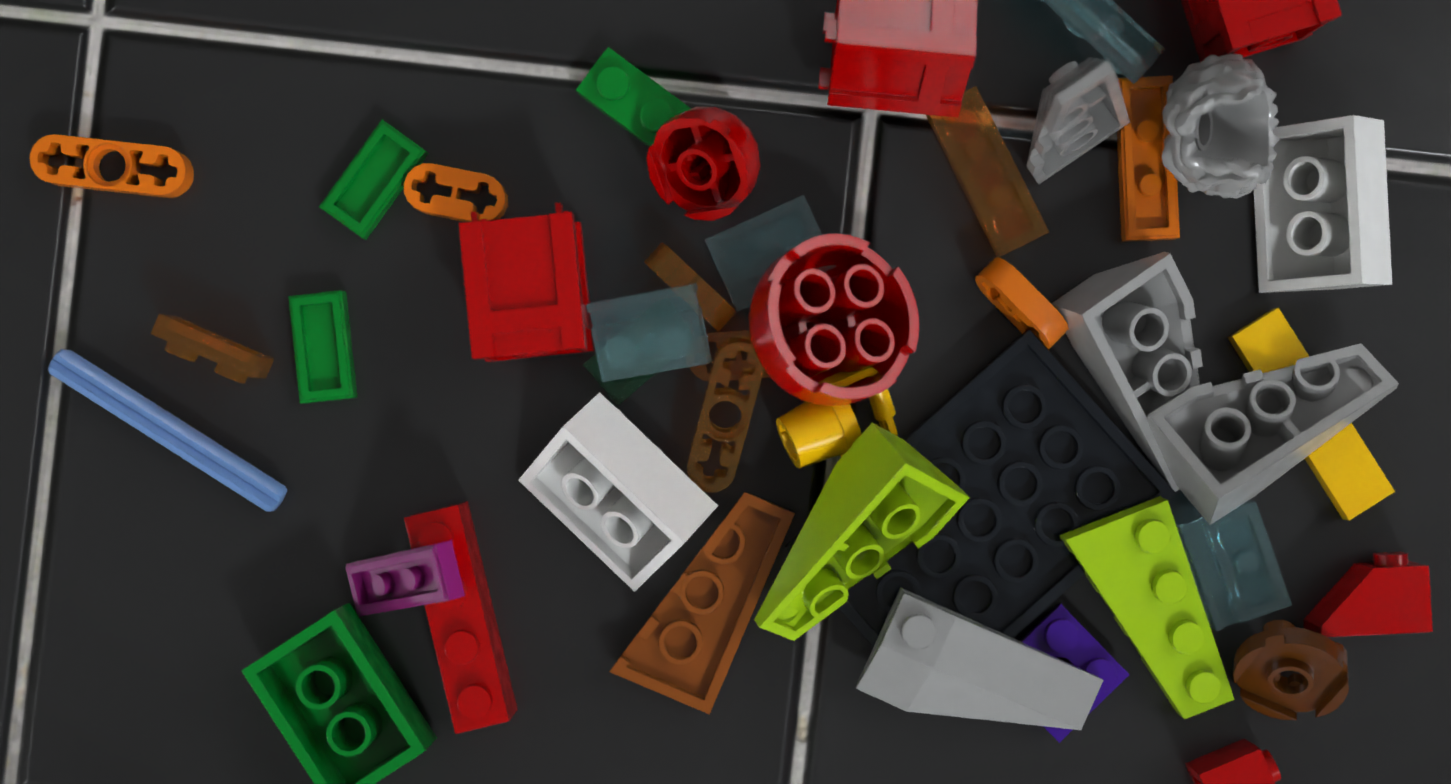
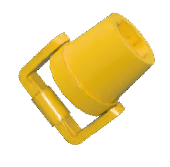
(823, 432)

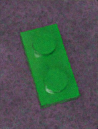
(629, 96)

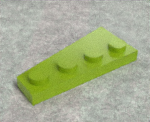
(1150, 589)

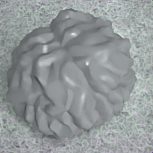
(1220, 127)

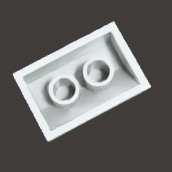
(1325, 208)
(617, 491)

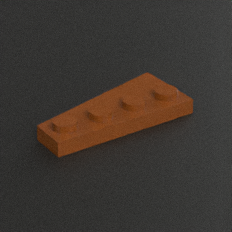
(702, 619)

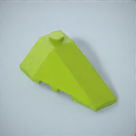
(867, 512)

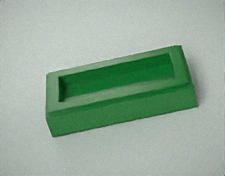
(373, 180)
(322, 346)

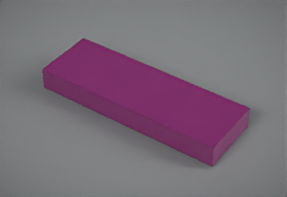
(405, 579)

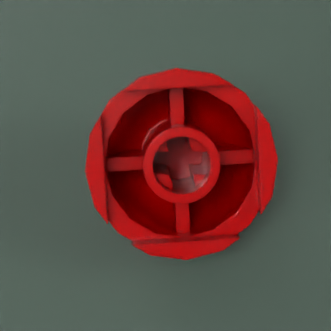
(704, 162)

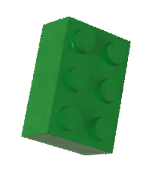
(340, 702)

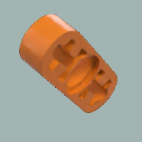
(73, 176)

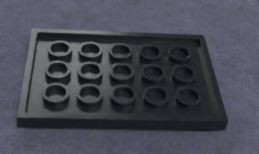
(1034, 468)

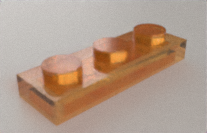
(988, 175)

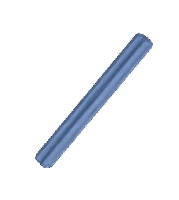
(167, 430)

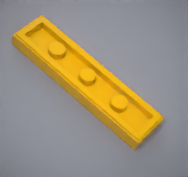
(1343, 462)

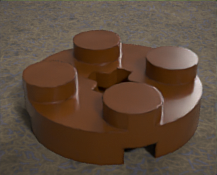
(1282, 648)

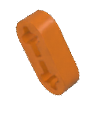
(458, 181)
(1021, 302)

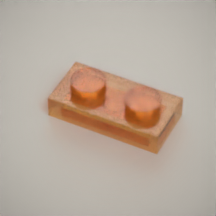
(191, 340)

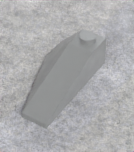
(1075, 115)
(1136, 341)
(1248, 432)
(960, 668)

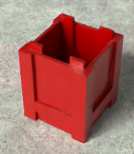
(1254, 25)
(900, 55)
(526, 286)

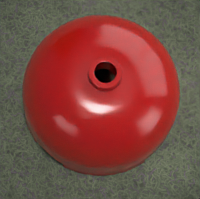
(833, 321)

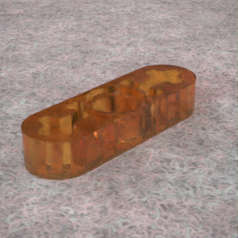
(729, 455)

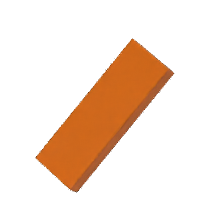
(1145, 185)

